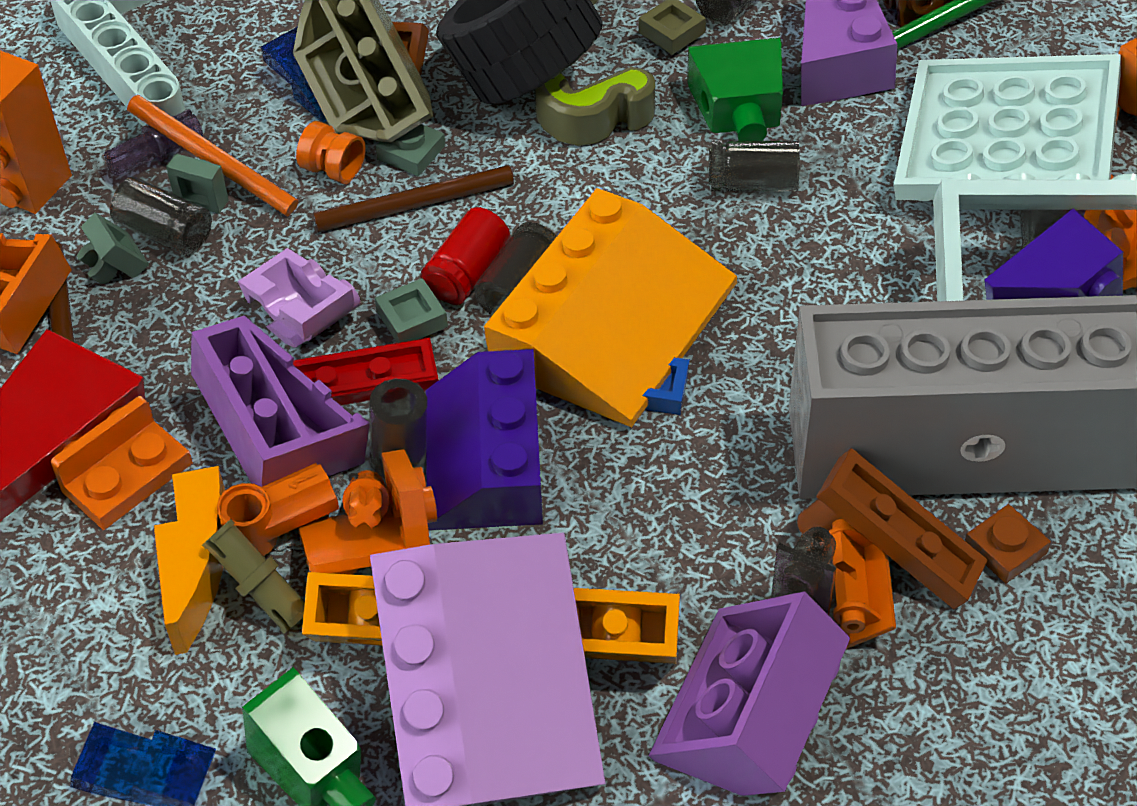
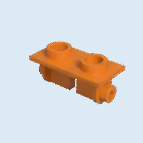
(861, 586)

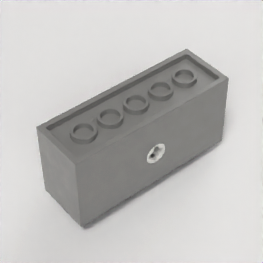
(969, 393)

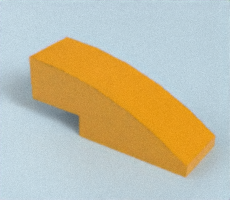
(186, 569)

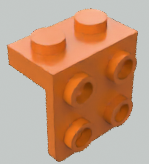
(340, 548)

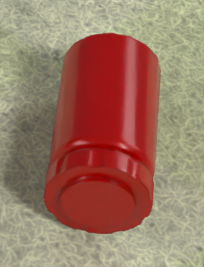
(465, 255)

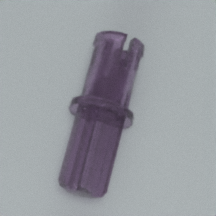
(147, 146)

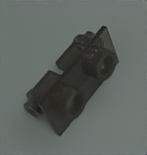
(806, 567)

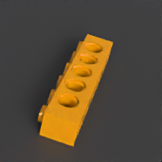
(611, 621)

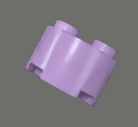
(298, 296)

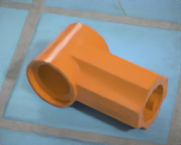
(278, 506)

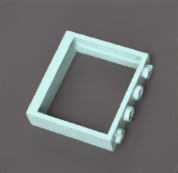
(1014, 193)

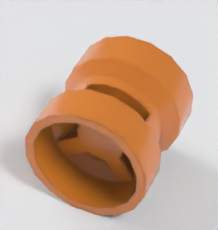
(331, 152)

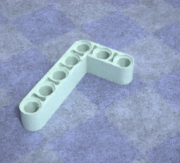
(118, 51)

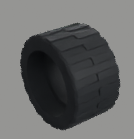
(516, 44)

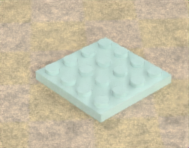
(1009, 119)

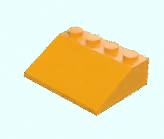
(611, 306)

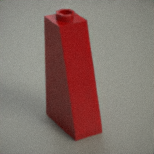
(50, 402)

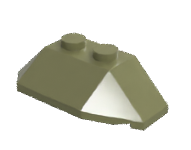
(360, 69)

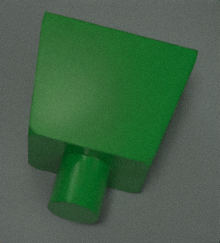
(738, 86)
(304, 745)

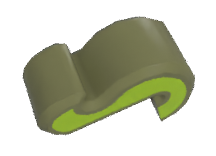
(595, 109)

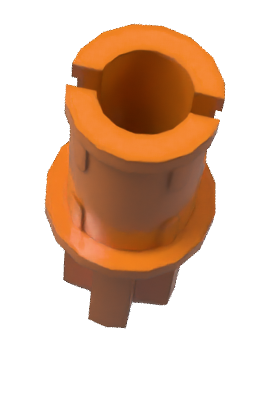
(366, 499)

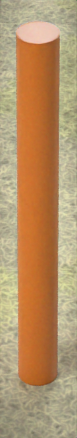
(208, 151)

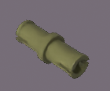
(256, 576)

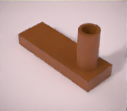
(897, 527)

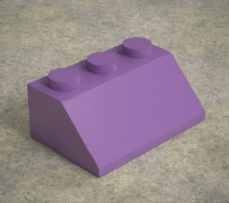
(753, 695)

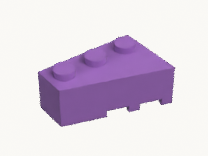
(845, 51)
(269, 407)

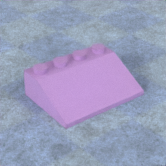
(486, 671)

